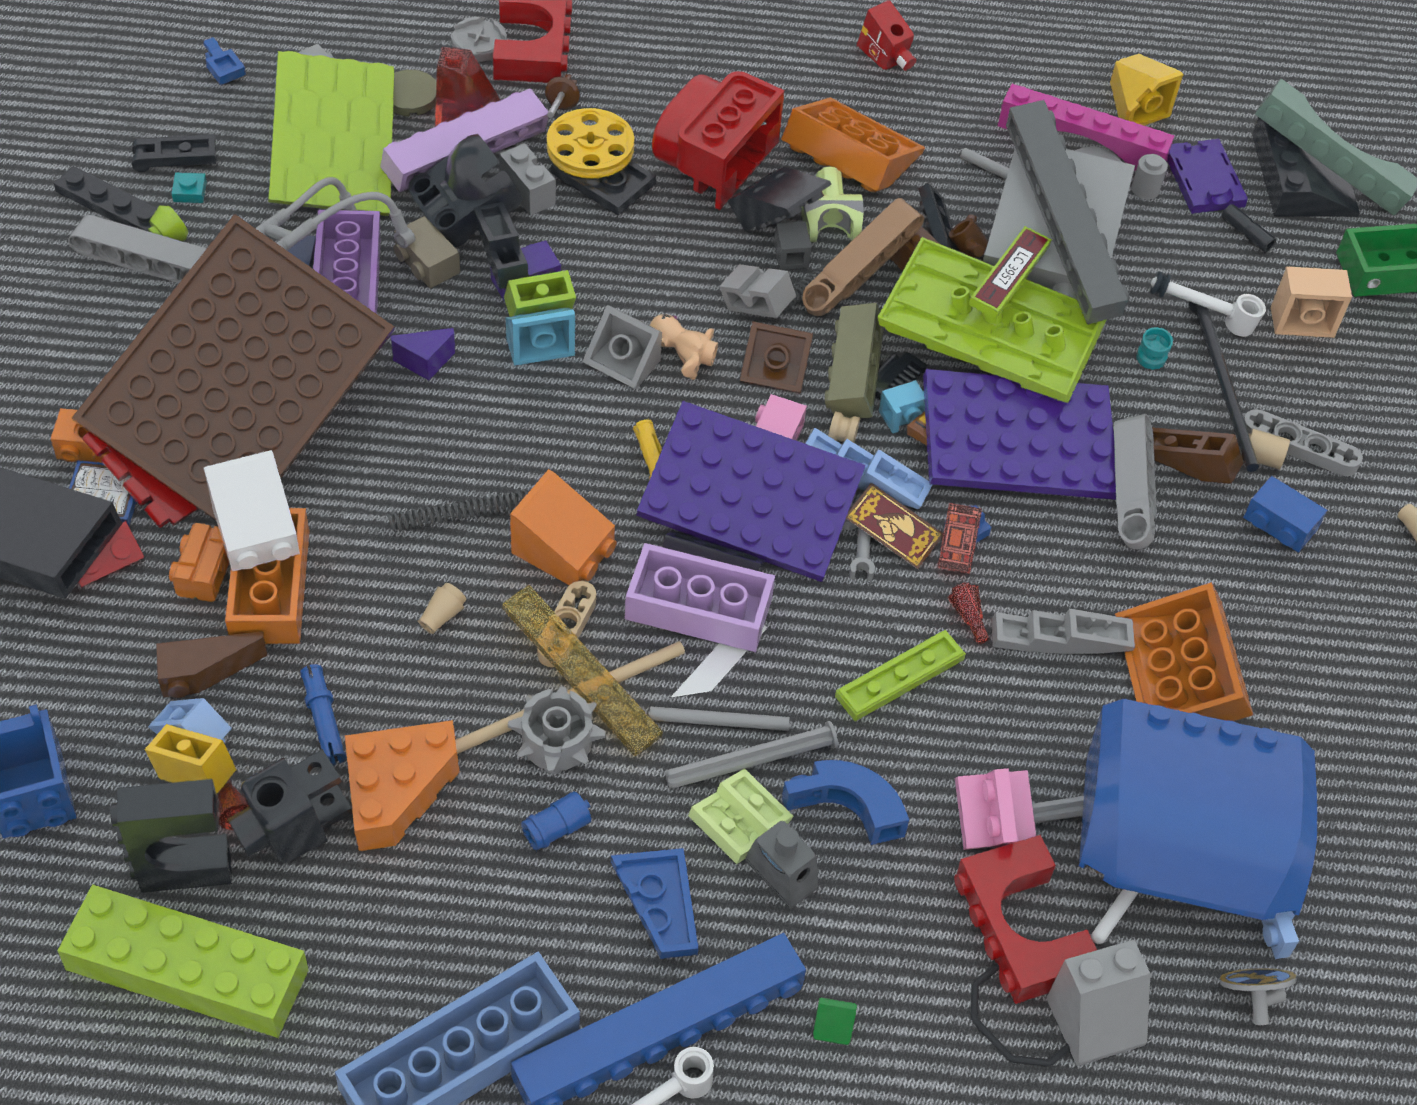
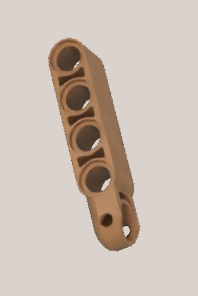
(862, 257)

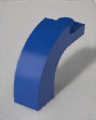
(854, 788)

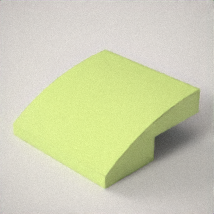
(738, 814)

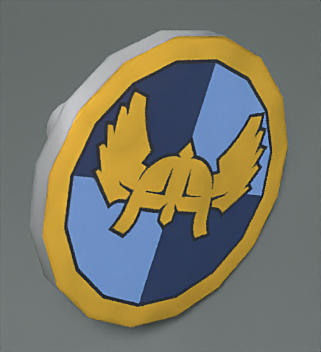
(1258, 982)

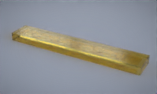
(582, 670)

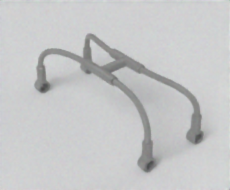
(287, 238)

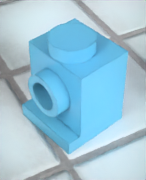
(901, 405)

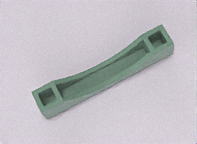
(1378, 179)

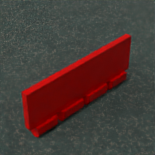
(165, 503)

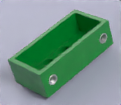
(1380, 259)

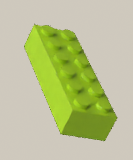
(184, 960)

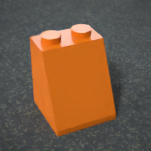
(560, 531)

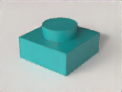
(189, 187)

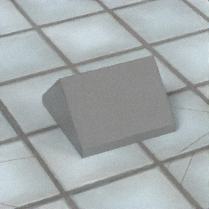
(624, 347)

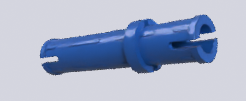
(319, 702)

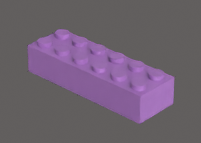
(350, 253)

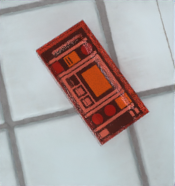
(959, 538)

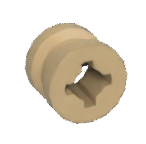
(844, 427)

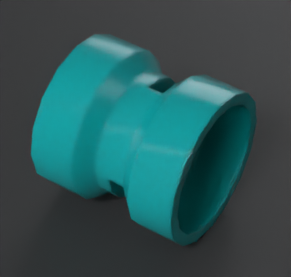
(1154, 348)

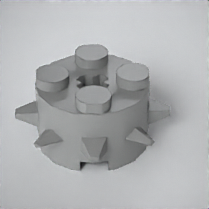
(556, 730)

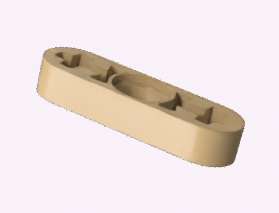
(567, 609)

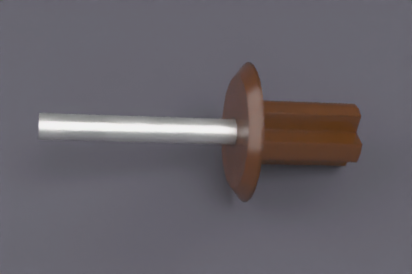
(561, 94)

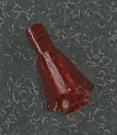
(967, 603)
(229, 803)

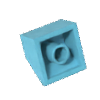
(541, 335)

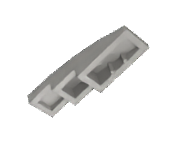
(1063, 634)

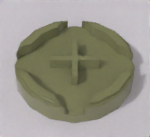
(413, 92)

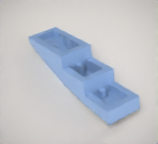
(880, 469)

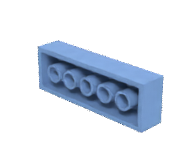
(465, 1041)

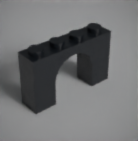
(151, 815)

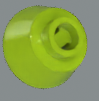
(168, 224)

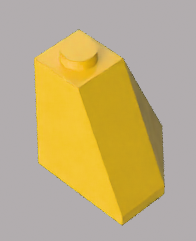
(1144, 89)

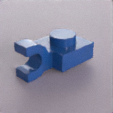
(223, 65)

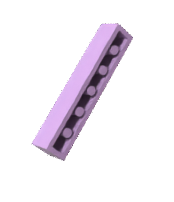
(497, 123)

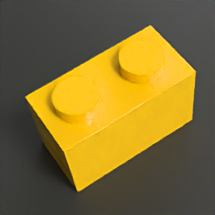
(190, 756)

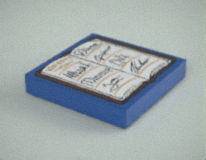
(98, 481)

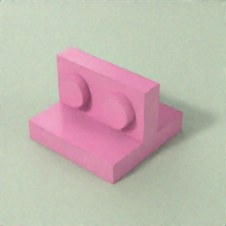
(995, 808)

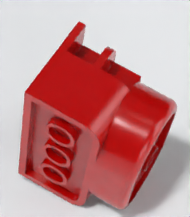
(717, 130)

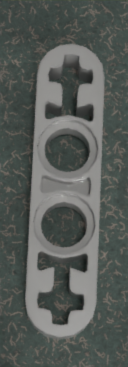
(1304, 437)

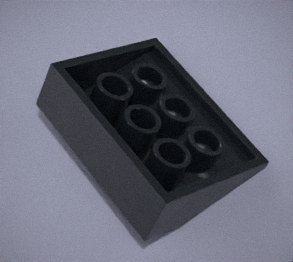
(1299, 182)

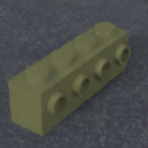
(855, 361)

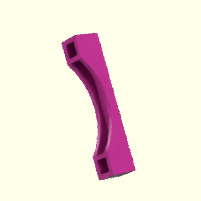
(1121, 136)

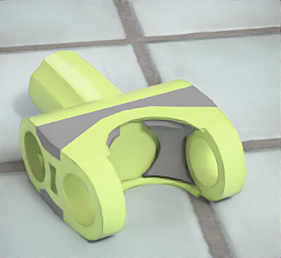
(834, 208)

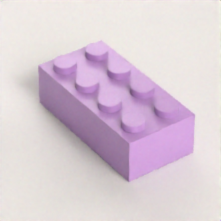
(699, 597)

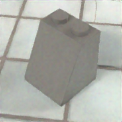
(1102, 1002)

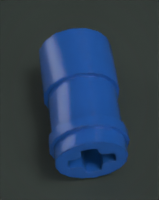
(559, 819)

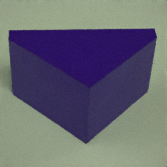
(423, 351)

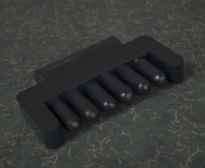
(898, 371)

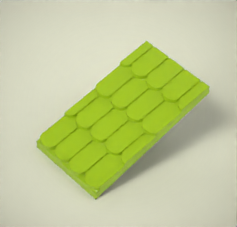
(330, 123)
(1033, 341)

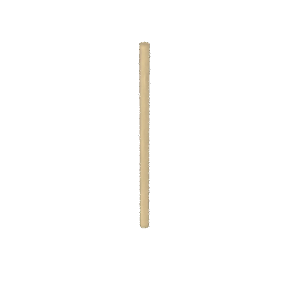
(620, 674)

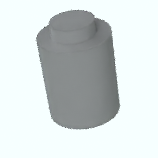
(1149, 176)

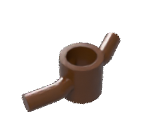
(969, 237)

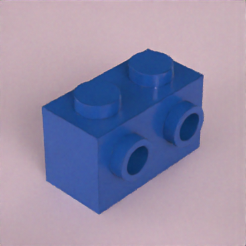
(1285, 514)

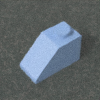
(194, 716)

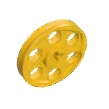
(582, 150)

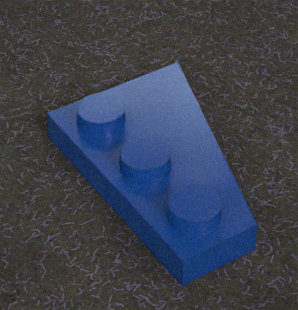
(661, 898)

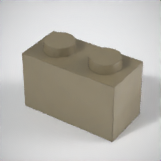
(430, 254)

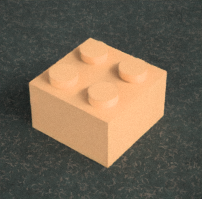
(1311, 302)

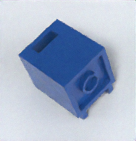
(32, 776)

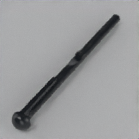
(1226, 385)

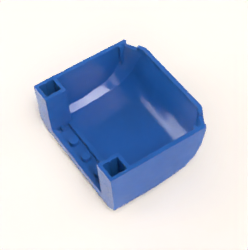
(1200, 810)

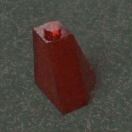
(460, 85)

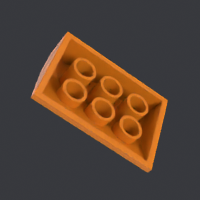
(850, 143)
(1187, 656)

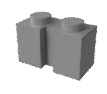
(531, 180)
(757, 292)

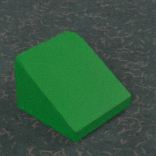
(834, 1021)

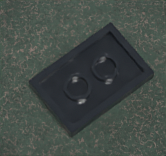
(613, 191)

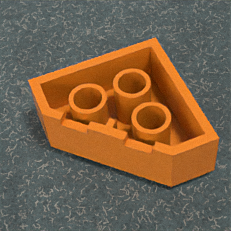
(397, 778)

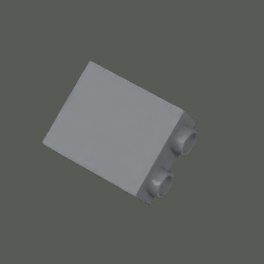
(1106, 192)

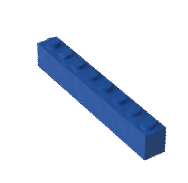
(659, 1024)

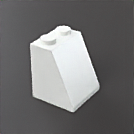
(251, 510)

